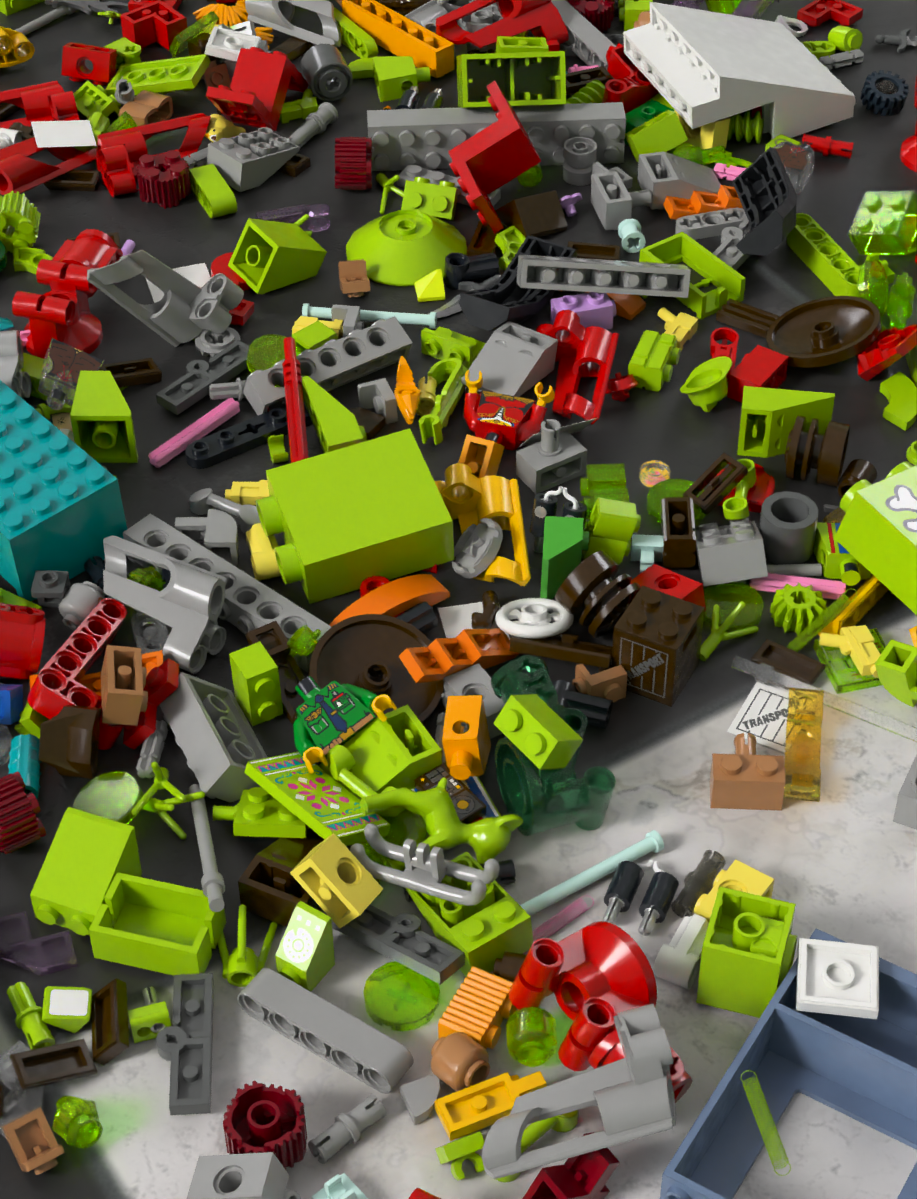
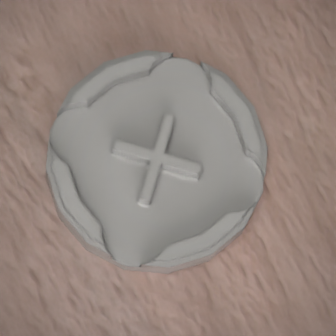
(477, 548)

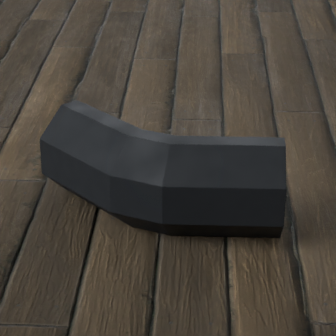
(768, 203)
(505, 300)

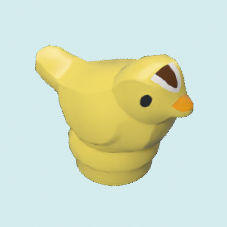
(220, 128)

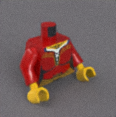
(504, 417)

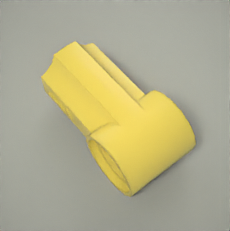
(262, 553)

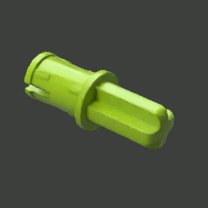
(29, 1017)

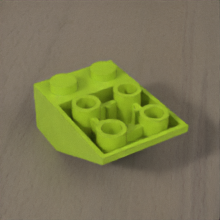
(771, 414)
(392, 752)
(480, 929)

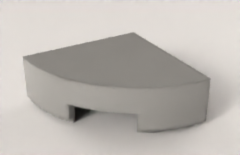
(420, 1097)

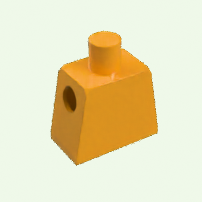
(468, 751)

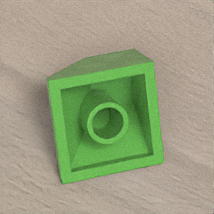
(561, 551)

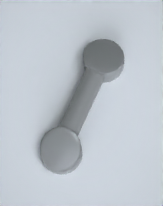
(205, 499)

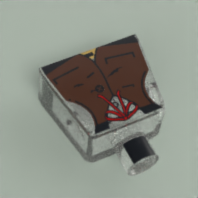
(797, 163)
(61, 372)

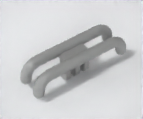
(425, 869)

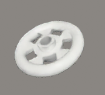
(533, 618)

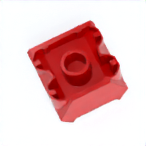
(886, 350)

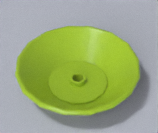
(404, 246)

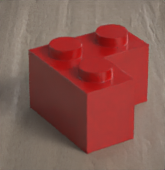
(152, 24)

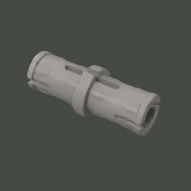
(347, 1128)

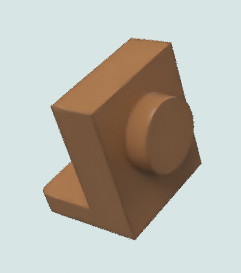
(216, 75)
(353, 277)
(606, 684)
(33, 1142)

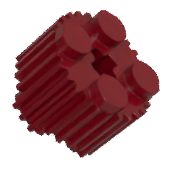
(597, 12)
(353, 163)
(163, 178)
(17, 815)
(266, 1121)

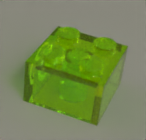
(885, 223)

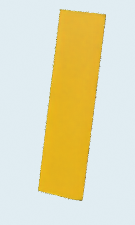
(867, 596)

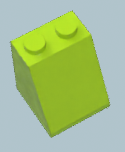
(275, 255)
(103, 419)
(81, 869)

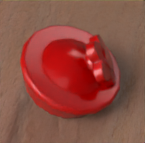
(620, 386)

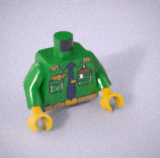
(333, 717)

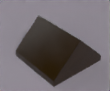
(534, 214)

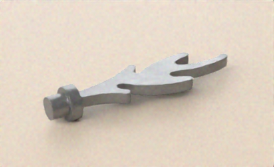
(88, 5)

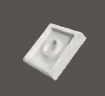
(227, 43)
(838, 978)

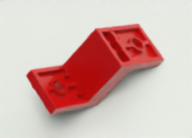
(257, 88)
(493, 158)

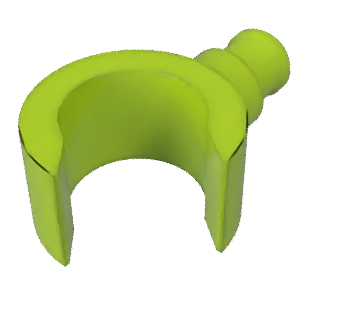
(277, 449)

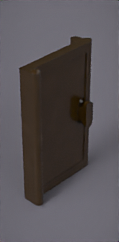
(565, 648)

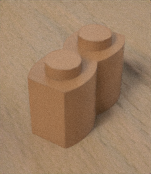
(149, 108)

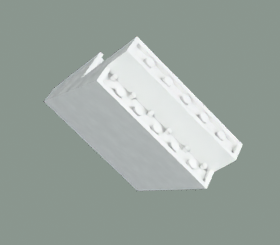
(730, 64)

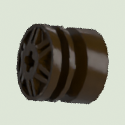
(817, 450)
(594, 589)

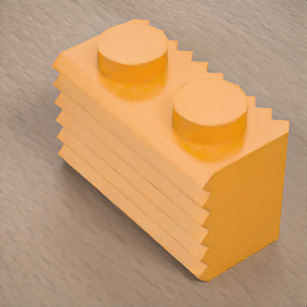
(478, 1008)

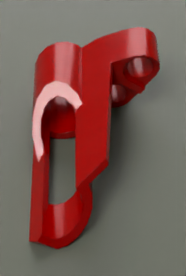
(518, 17)
(120, 150)
(24, 173)
(580, 354)

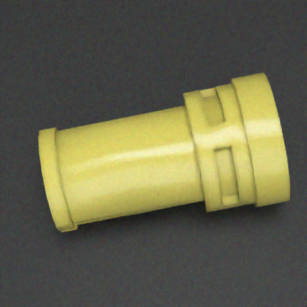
(427, 395)

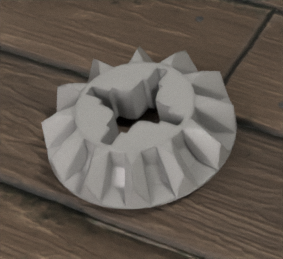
(206, 339)

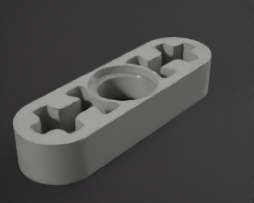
(710, 223)

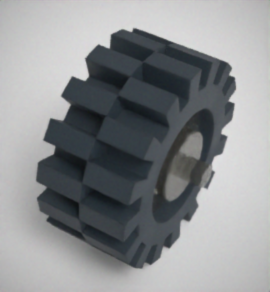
(884, 93)

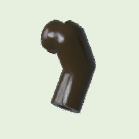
(490, 608)

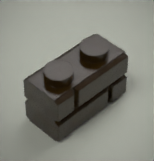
(678, 532)

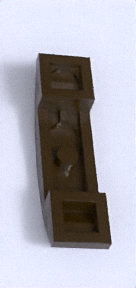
(289, 672)

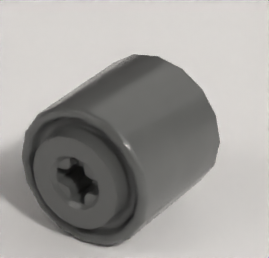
(326, 72)
(788, 527)

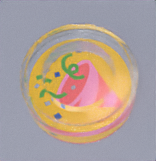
(653, 472)

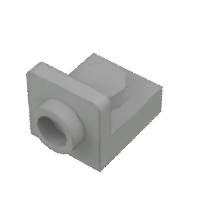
(378, 395)

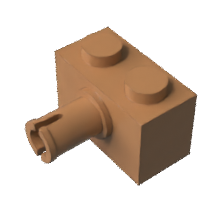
(747, 778)

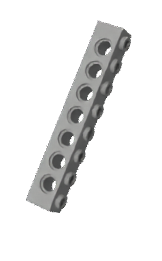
(246, 601)

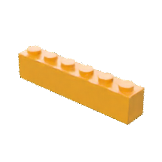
(402, 35)

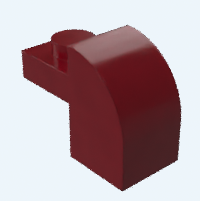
(577, 1179)

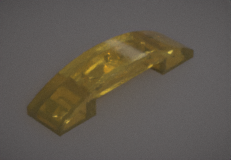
(803, 744)

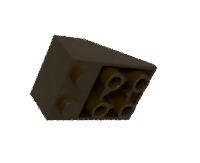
(267, 884)

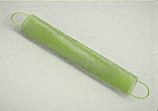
(827, 611)
(776, 1132)

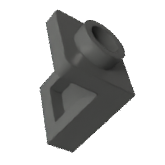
(50, 587)

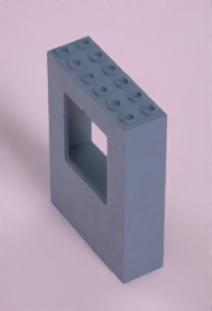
(838, 1060)

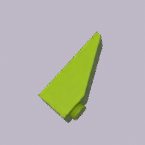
(331, 420)

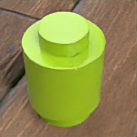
(845, 38)

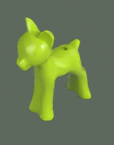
(486, 836)

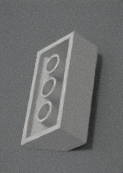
(212, 736)

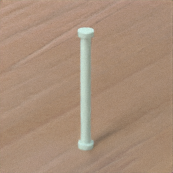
(372, 316)
(652, 842)

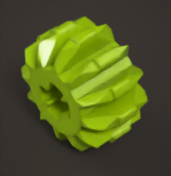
(797, 608)

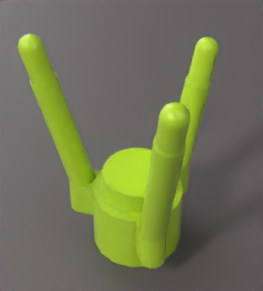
(243, 963)

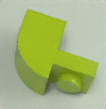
(898, 671)

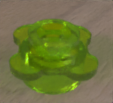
(303, 641)

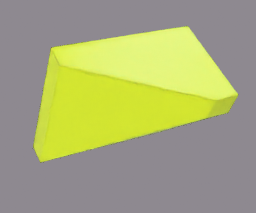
(430, 287)

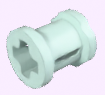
(631, 235)

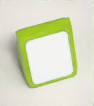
(67, 1007)

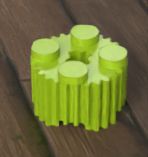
(18, 221)

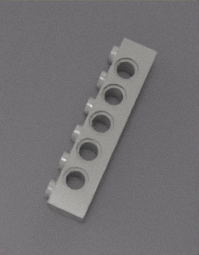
(603, 276)
(344, 368)

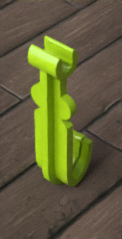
(452, 372)

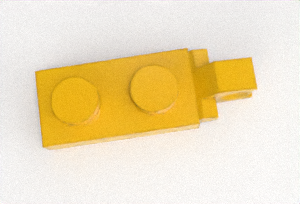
(483, 1102)

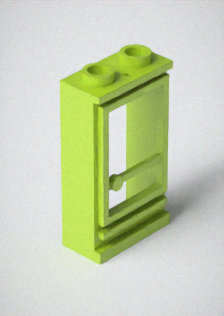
(715, 271)

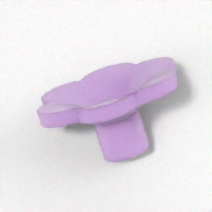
(567, 203)

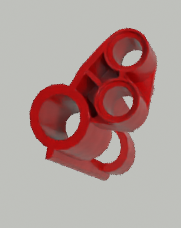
(41, 103)

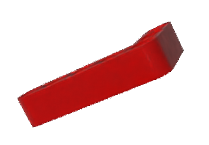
(60, 677)

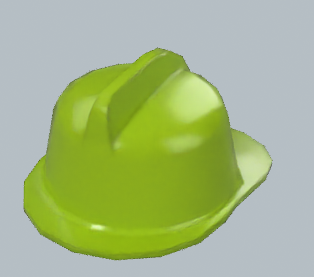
(708, 383)

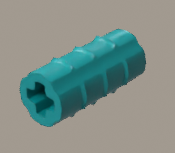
(25, 760)

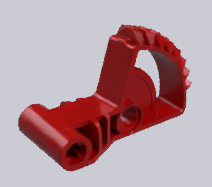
(628, 83)

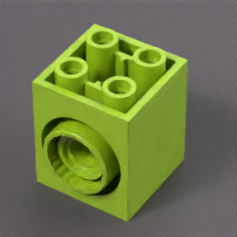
(745, 951)

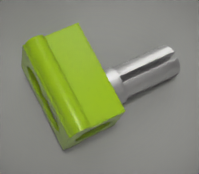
(149, 1019)

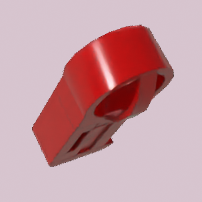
(723, 349)

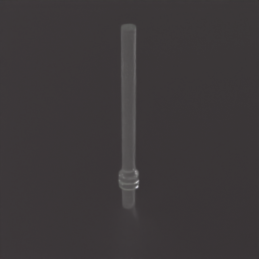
(766, 674)

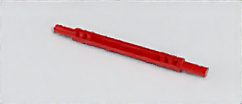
(294, 402)

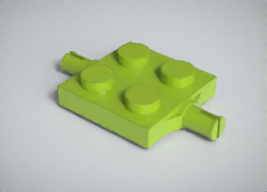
(261, 816)

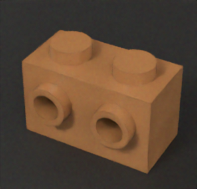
(123, 685)

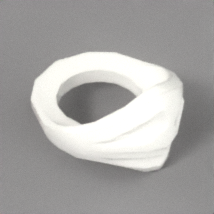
(792, 21)

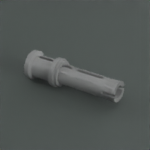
(315, 124)

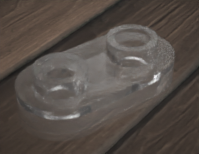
(148, 633)

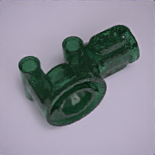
(546, 796)

